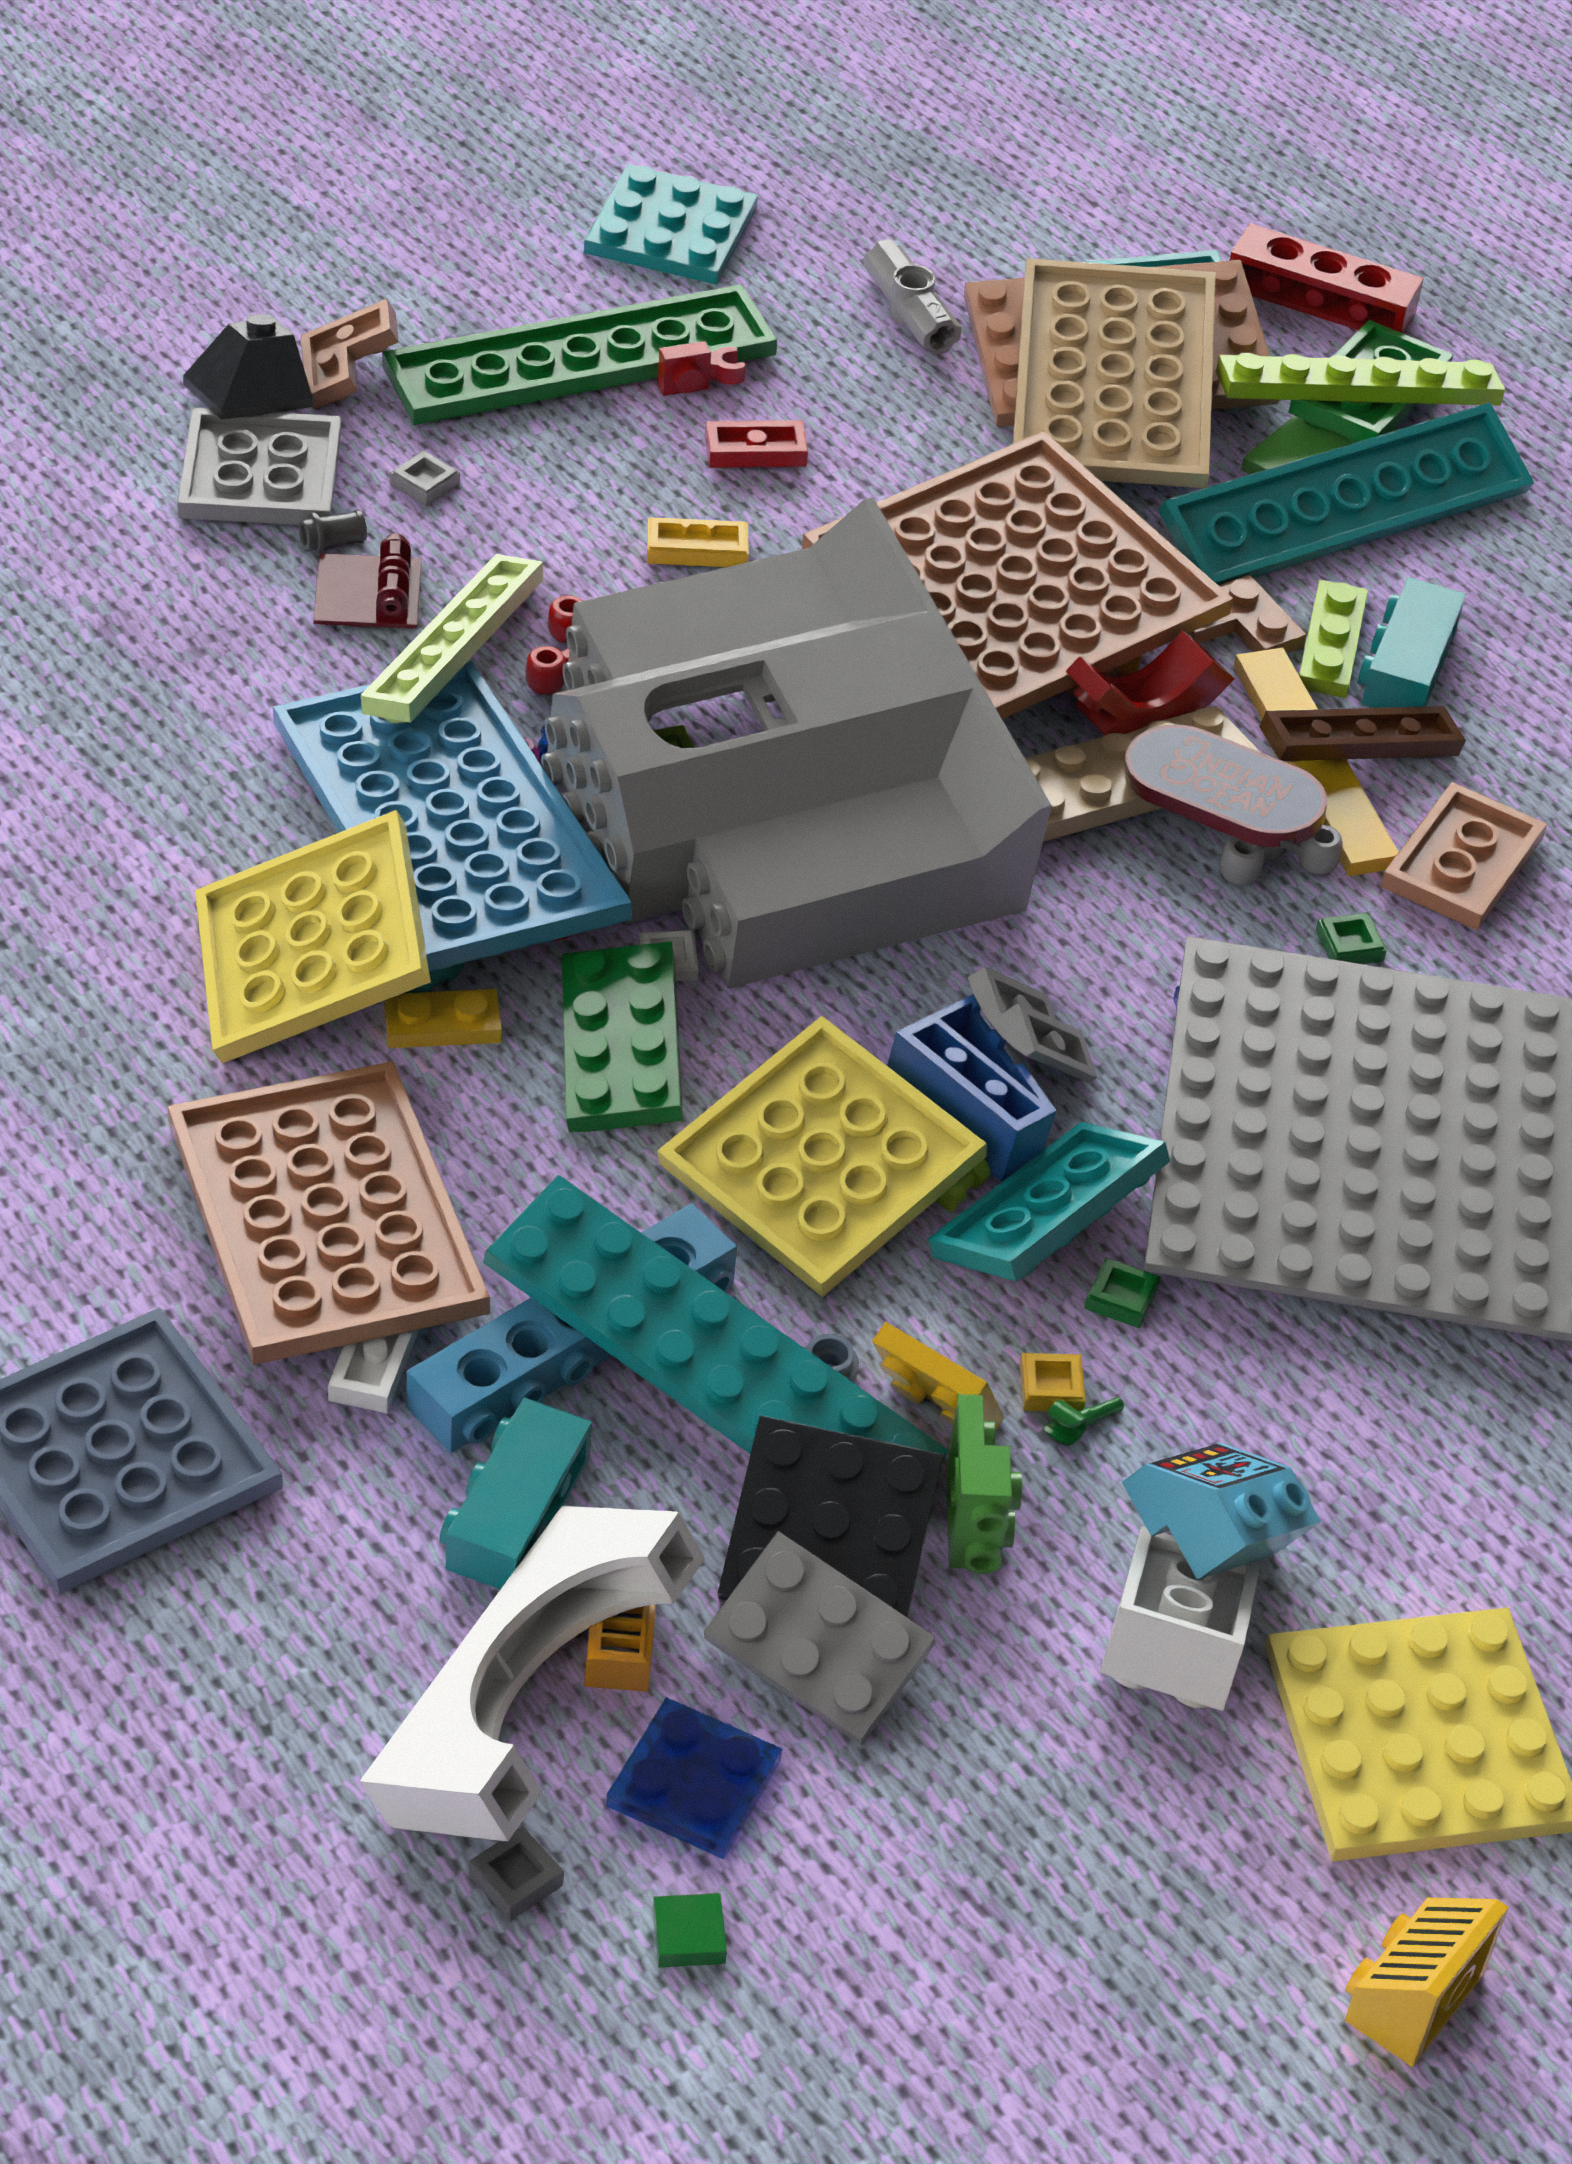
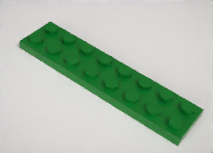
(569, 353)

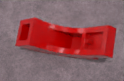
(1171, 685)

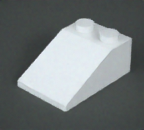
(1177, 1629)

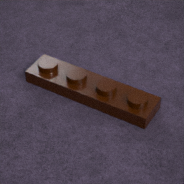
(1362, 733)

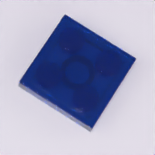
(694, 1777)

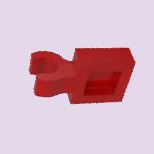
(692, 365)

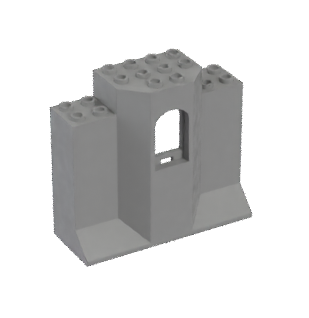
(833, 832)

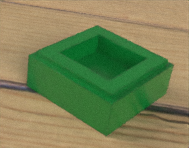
(1351, 938)
(1122, 1292)
(689, 1930)

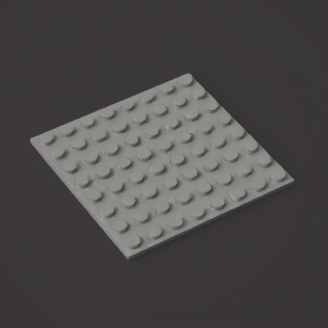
(1368, 1139)

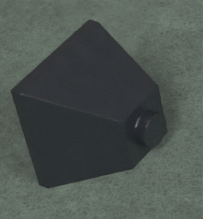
(250, 370)

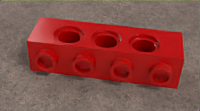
(1325, 281)

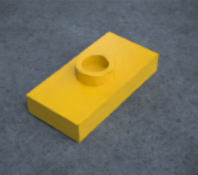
(697, 542)

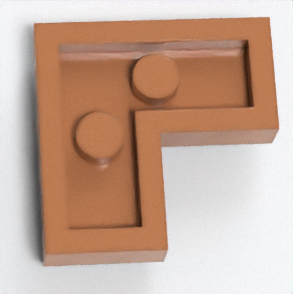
(333, 348)
(1254, 619)

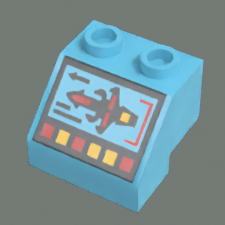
(1222, 1506)

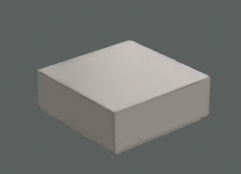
(425, 478)

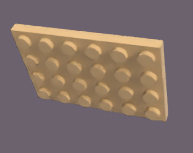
(1119, 368)

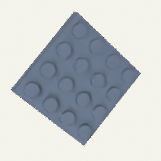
(121, 1451)

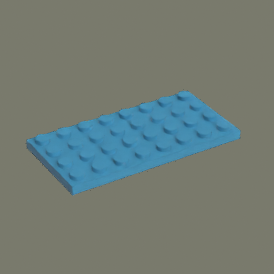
(484, 824)

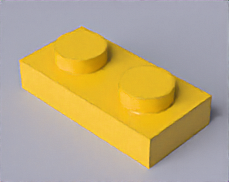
(443, 1018)

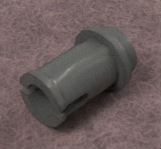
(332, 530)

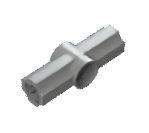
(912, 296)

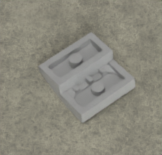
(1029, 1024)

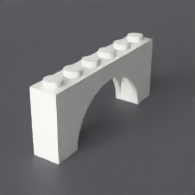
(446, 1757)

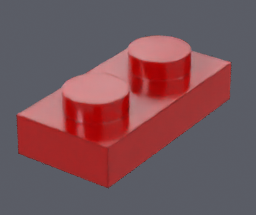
(756, 443)

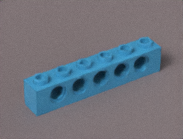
(533, 1352)

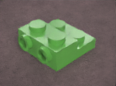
(979, 1491)

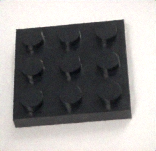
(841, 1499)

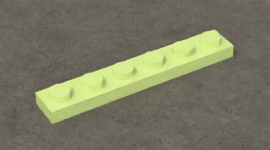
(451, 639)

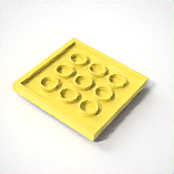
(310, 937)
(822, 1155)
(1421, 1733)

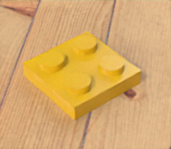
(928, 1374)

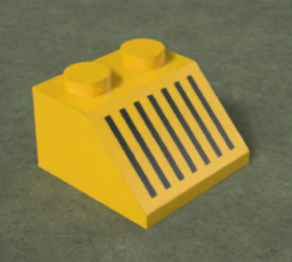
(1423, 1973)

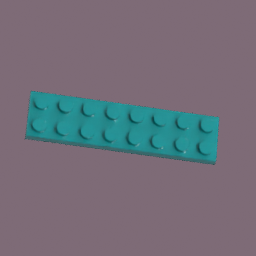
(1347, 495)
(679, 1325)

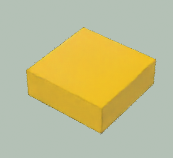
(1051, 1378)

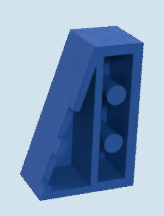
(973, 1079)

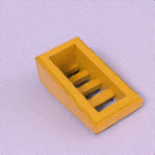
(620, 1668)

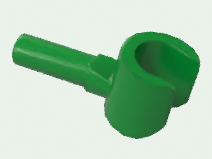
(1070, 1424)

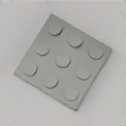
(259, 467)

